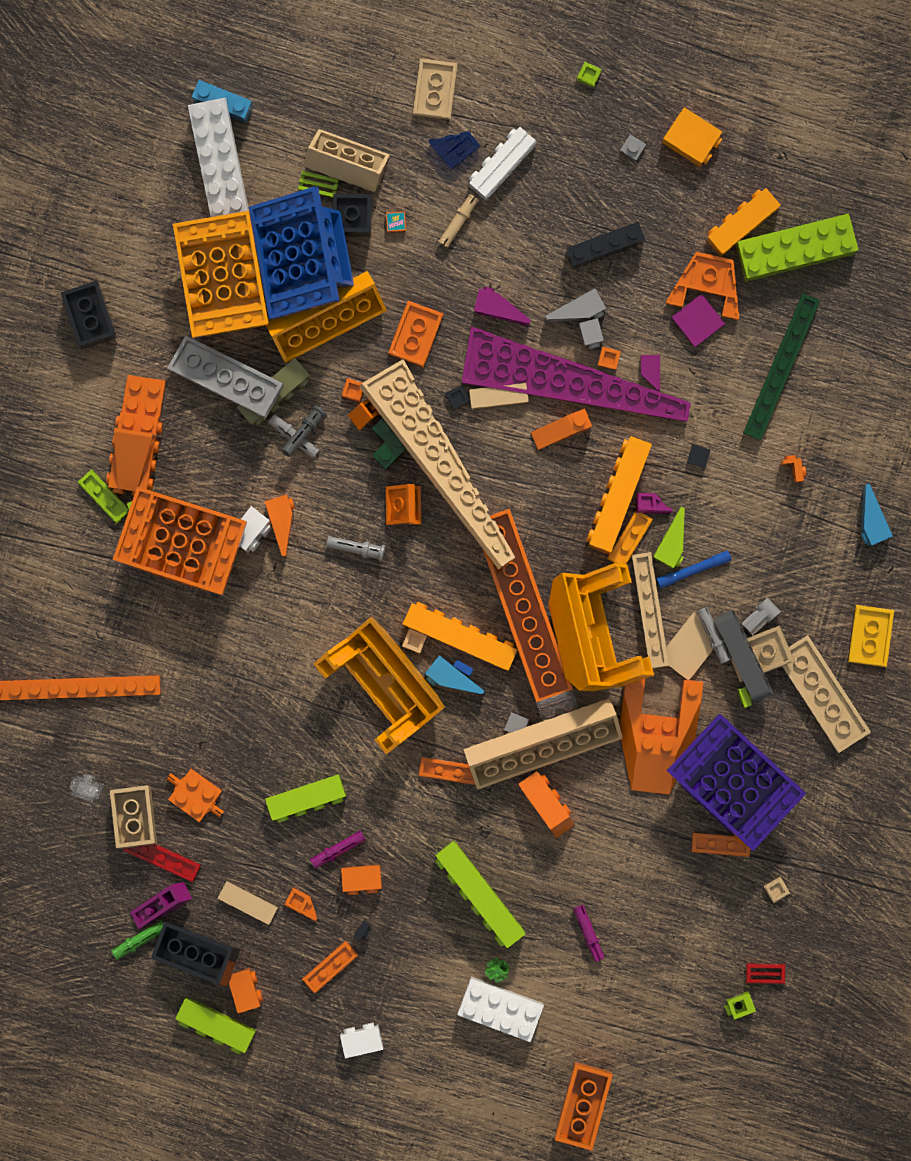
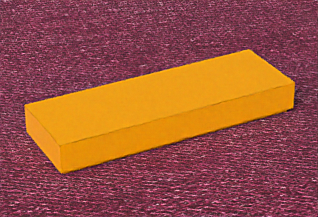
(630, 538)

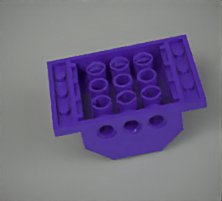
(735, 782)

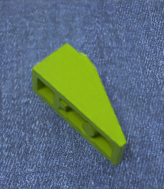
(671, 546)

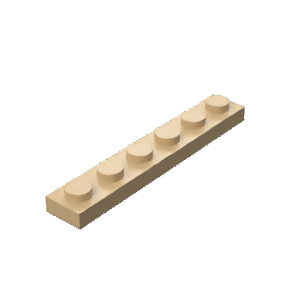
(650, 609)

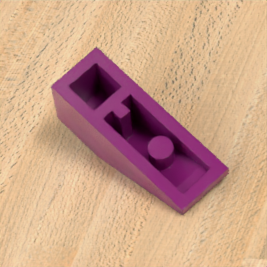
(495, 306)
(161, 904)

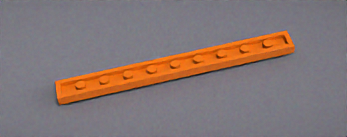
(80, 687)

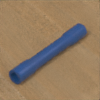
(714, 561)

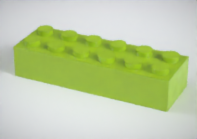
(796, 247)
(481, 895)

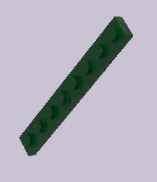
(781, 366)

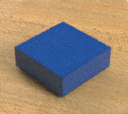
(463, 667)

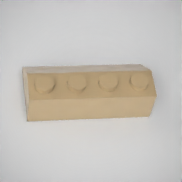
(346, 160)

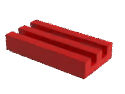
(765, 973)

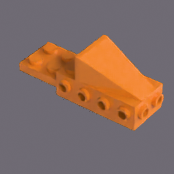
(137, 435)

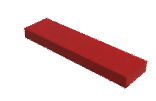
(166, 860)

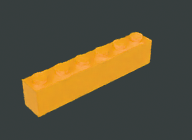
(460, 637)

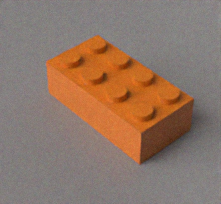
(583, 1106)

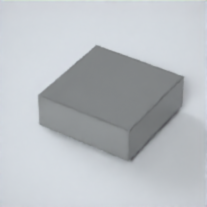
(515, 723)

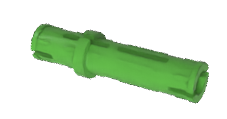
(137, 941)

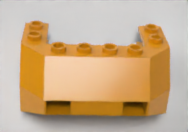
(584, 631)
(387, 679)

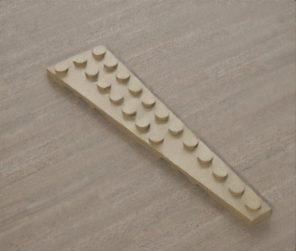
(412, 421)

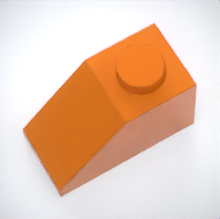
(363, 414)

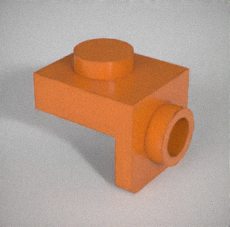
(798, 470)

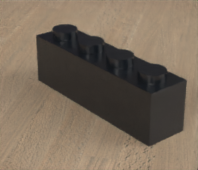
(605, 245)

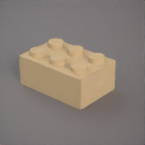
(133, 817)

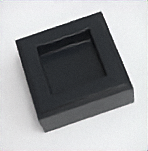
(457, 397)
(698, 456)

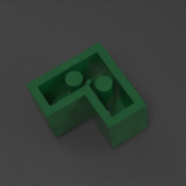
(392, 447)

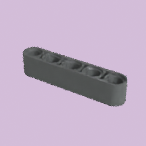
(743, 656)

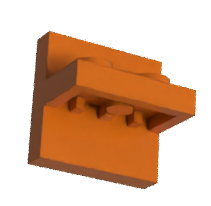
(403, 504)

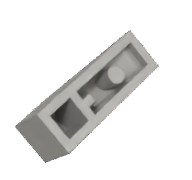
(580, 309)

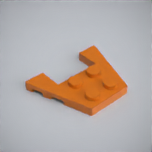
(708, 275)

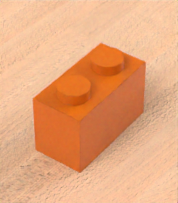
(361, 878)
(244, 990)

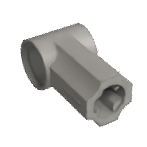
(763, 613)

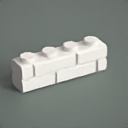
(502, 164)

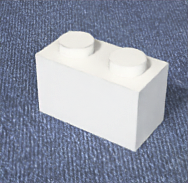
(361, 1040)

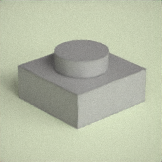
(633, 147)

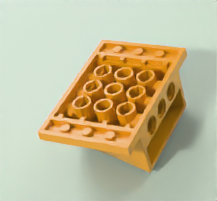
(220, 274)

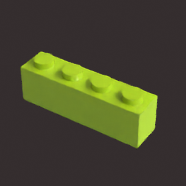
(306, 797)
(215, 1024)

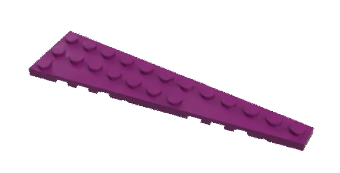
(501, 362)

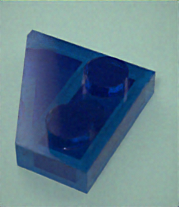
(455, 148)

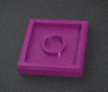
(698, 320)

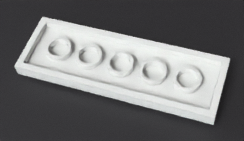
(218, 157)

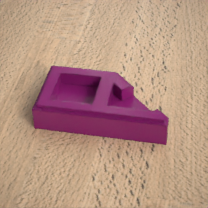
(651, 370)
(650, 504)

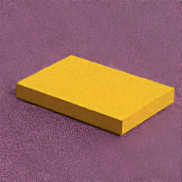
(871, 636)

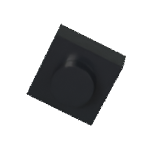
(363, 930)

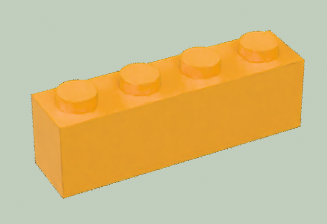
(742, 222)

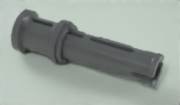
(308, 425)

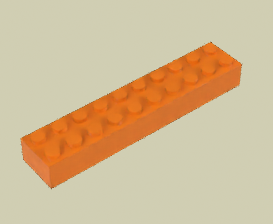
(527, 616)

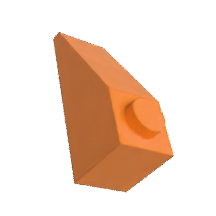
(561, 429)
(281, 518)

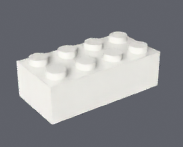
(500, 1009)

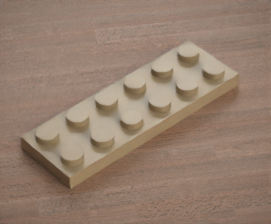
(824, 695)

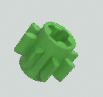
(497, 970)

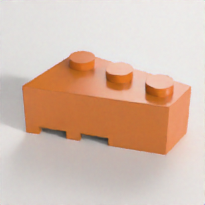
(547, 803)

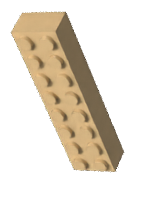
(543, 743)

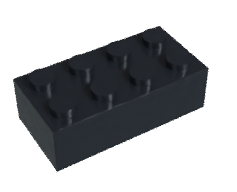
(195, 953)

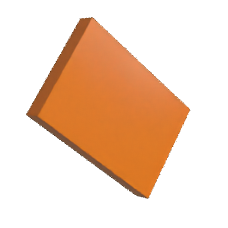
(415, 334)

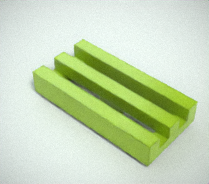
(319, 177)

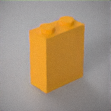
(692, 137)

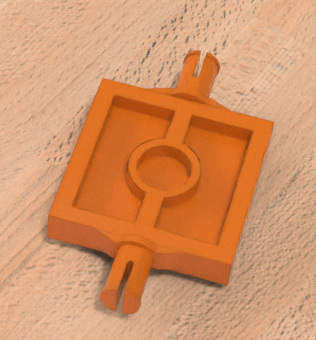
(195, 795)

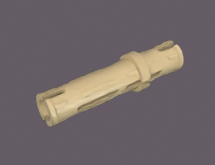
(462, 214)

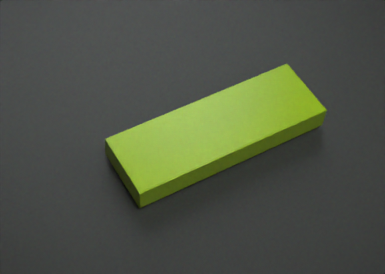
(104, 496)

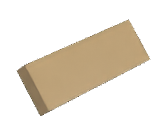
(497, 397)
(247, 902)

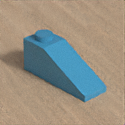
(873, 521)
(448, 676)

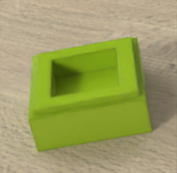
(589, 74)

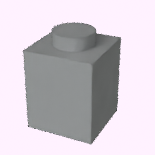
(591, 334)

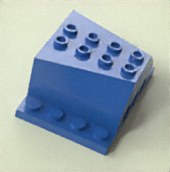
(300, 252)

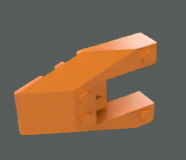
(655, 741)

